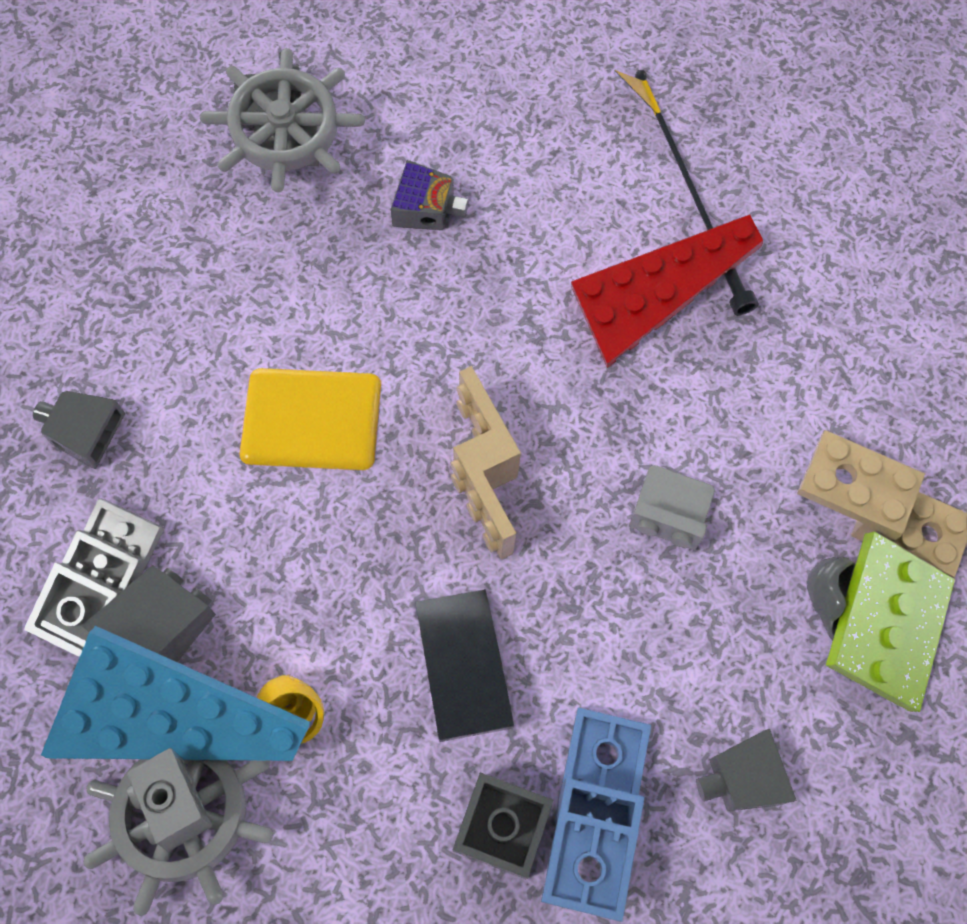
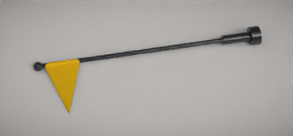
(742, 300)

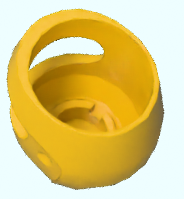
(305, 701)

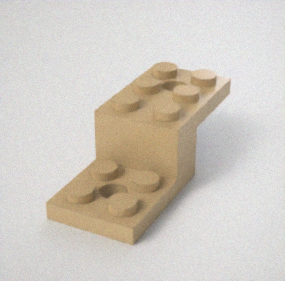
(485, 463)
(885, 500)

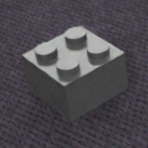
(503, 826)

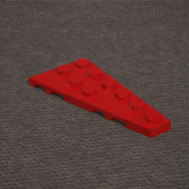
(648, 290)

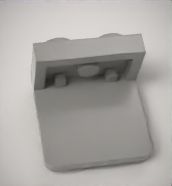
(673, 507)

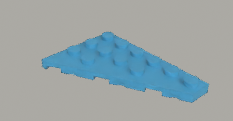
(142, 703)

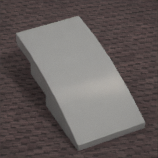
(93, 572)

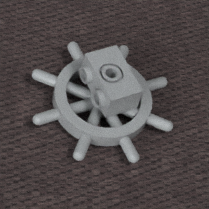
(282, 134)
(175, 817)

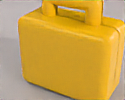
(311, 419)

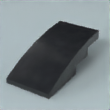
(464, 666)

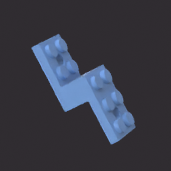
(597, 815)

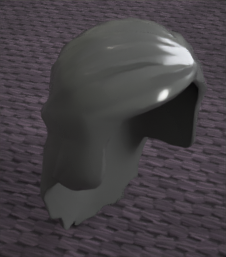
(828, 589)

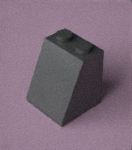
(156, 613)

